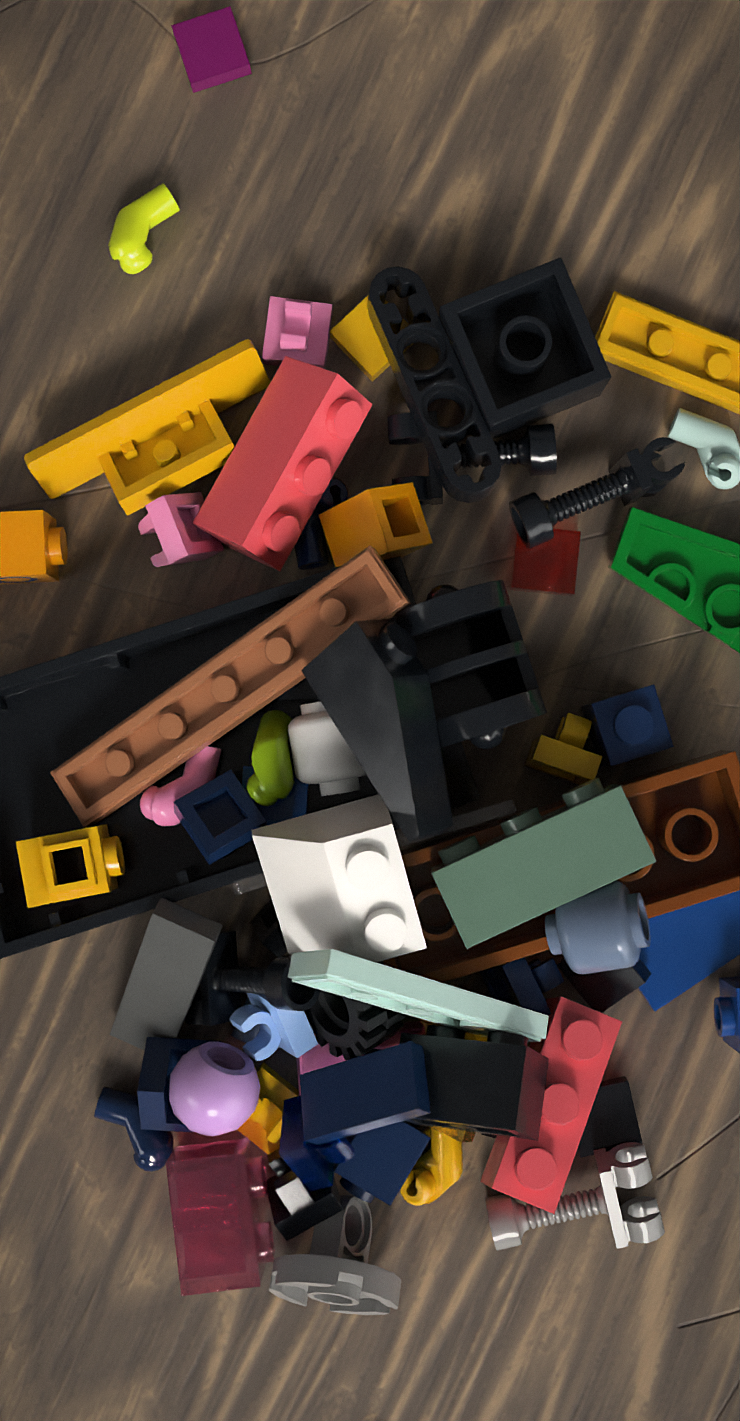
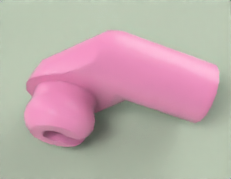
(158, 802)

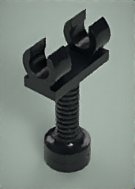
(533, 450)
(628, 479)
(225, 980)

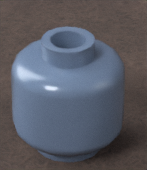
(600, 930)

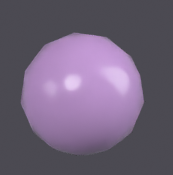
(211, 1092)

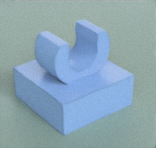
(277, 1028)

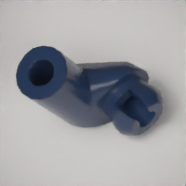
(150, 1146)

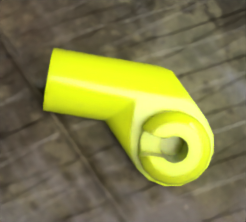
(133, 226)

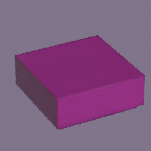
(211, 49)

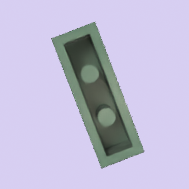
(541, 861)

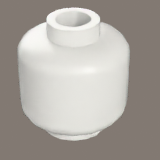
(322, 752)

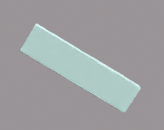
(413, 994)

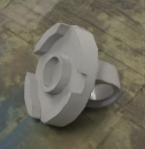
(338, 1267)

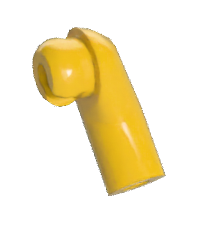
(434, 1170)

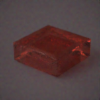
(547, 567)

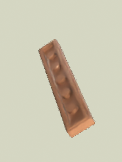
(226, 688)

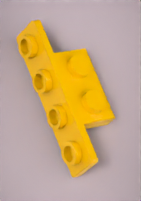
(156, 437)

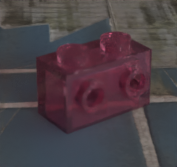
(218, 1216)

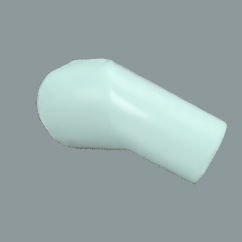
(715, 445)

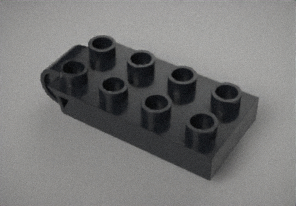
(61, 706)

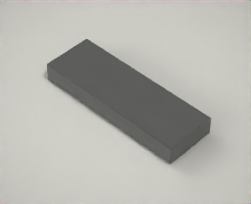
(165, 974)

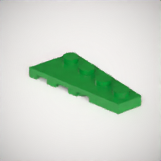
(684, 571)

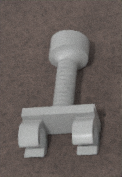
(621, 1167)

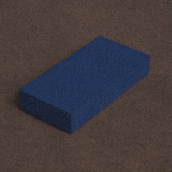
(364, 1093)

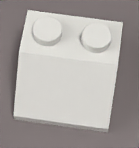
(340, 882)

